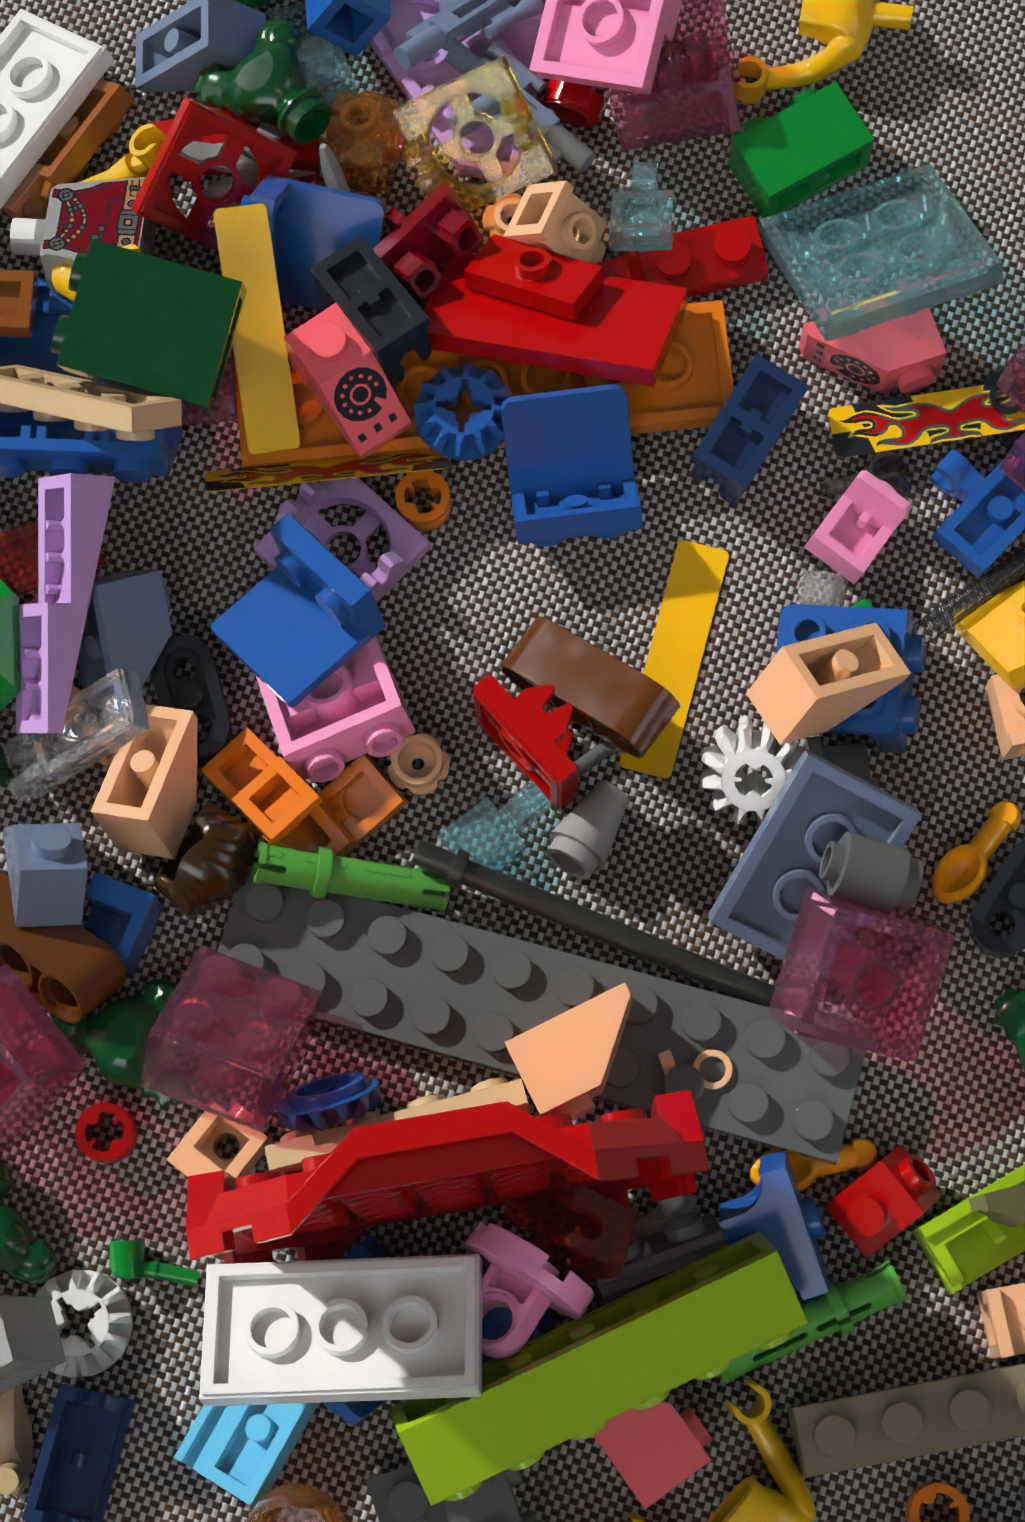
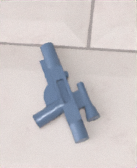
(459, 21)
(558, 138)

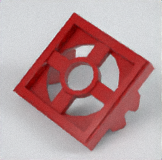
(189, 124)
(530, 736)

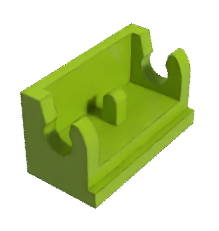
(968, 1243)

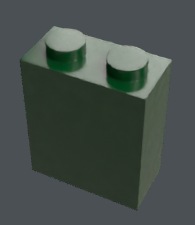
(149, 324)

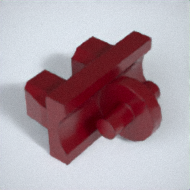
(427, 240)

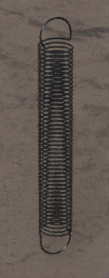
(976, 598)

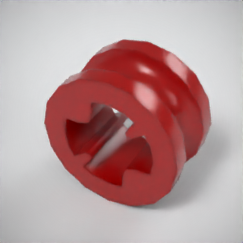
(94, 1117)

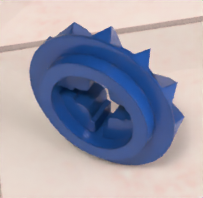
(440, 427)
(328, 1101)

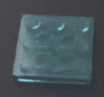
(880, 252)

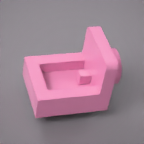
(858, 526)

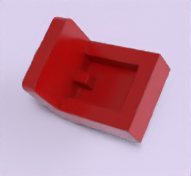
(885, 1200)

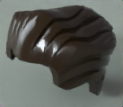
(209, 862)

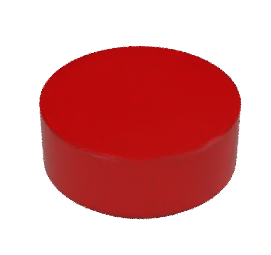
(574, 103)

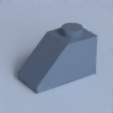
(193, 40)
(125, 625)
(46, 873)

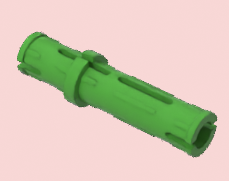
(326, 873)
(830, 1313)

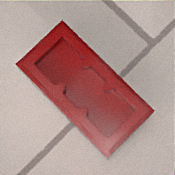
(533, 277)

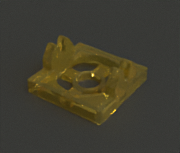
(492, 80)

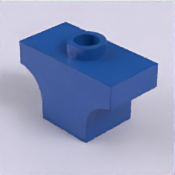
(784, 1220)

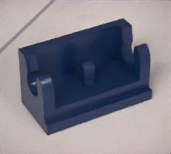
(747, 427)
(79, 1456)

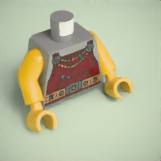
(91, 210)

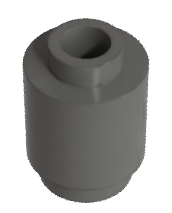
(871, 872)

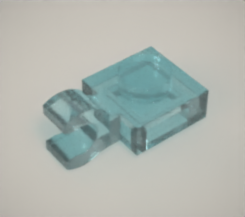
(643, 216)
(493, 833)

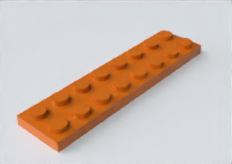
(685, 396)

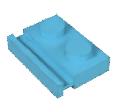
(244, 1445)

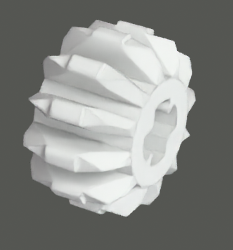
(727, 765)

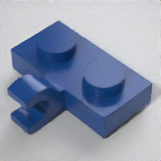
(987, 518)

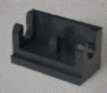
(374, 305)

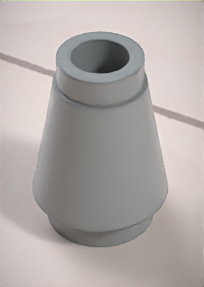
(588, 832)

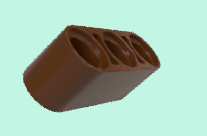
(602, 690)
(59, 965)

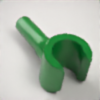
(128, 1262)

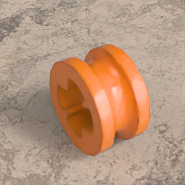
(437, 489)
(927, 1493)

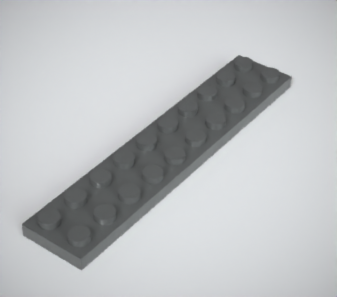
(474, 989)

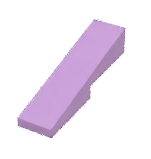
(69, 545)

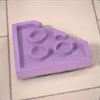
(436, 71)

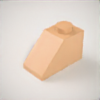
(825, 681)
(152, 786)
(572, 1054)

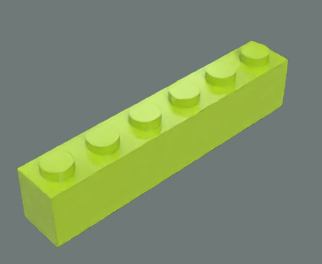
(602, 1367)

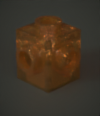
(366, 140)

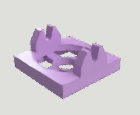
(405, 542)

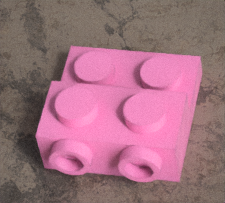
(604, 42)
(343, 718)

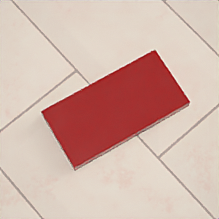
(616, 336)

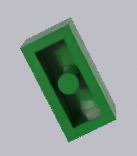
(799, 150)

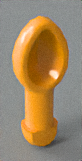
(966, 866)
(857, 1155)

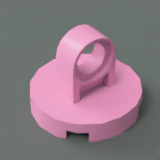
(523, 1282)

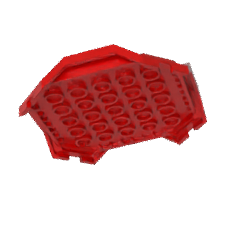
(441, 1168)

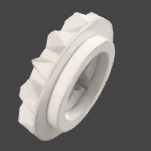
(109, 1328)

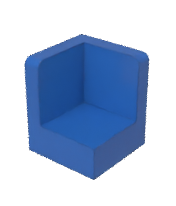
(122, 918)

